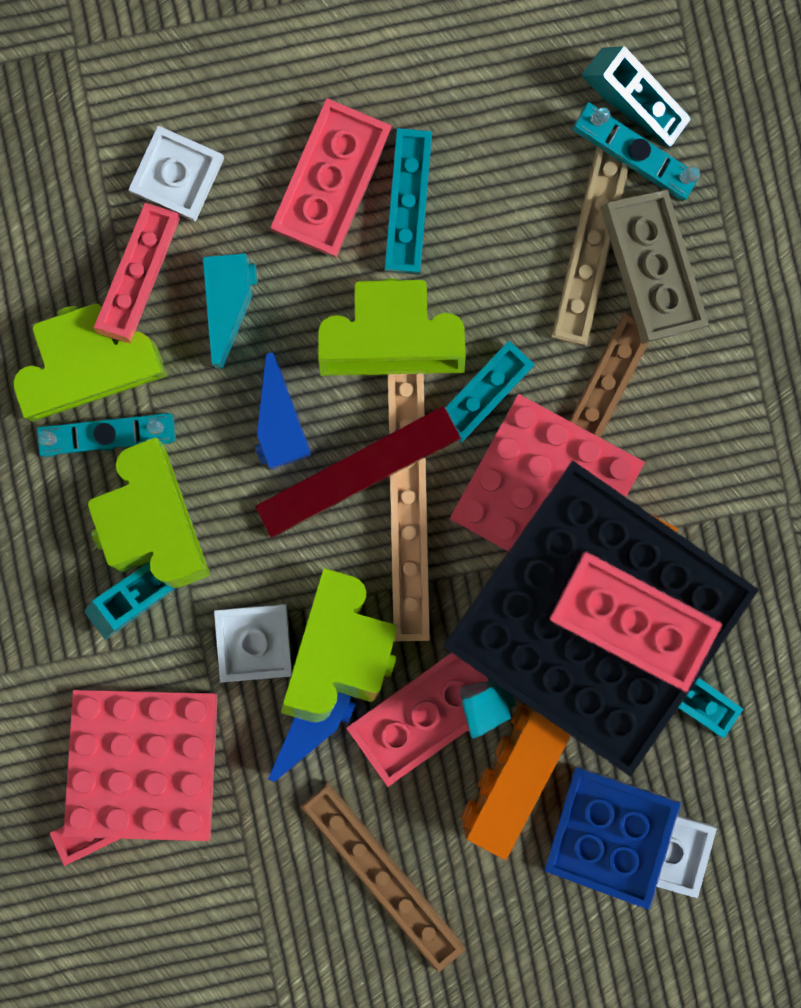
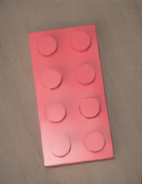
(331, 178)
(635, 621)
(416, 719)

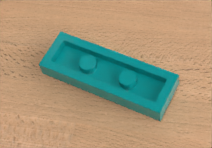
(488, 388)

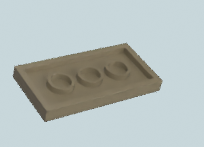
(654, 266)

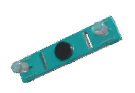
(635, 151)
(105, 434)

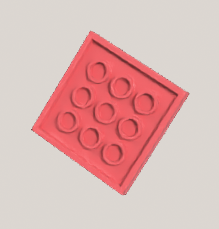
(525, 465)
(141, 765)

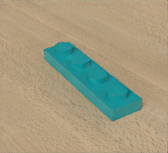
(408, 201)

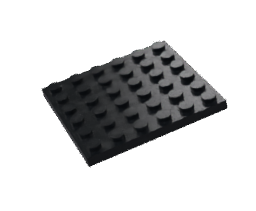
(561, 675)

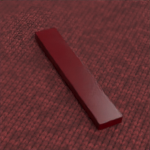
(358, 472)

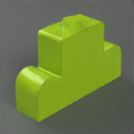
(391, 334)
(82, 364)
(148, 519)
(338, 651)

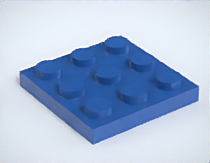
(613, 837)

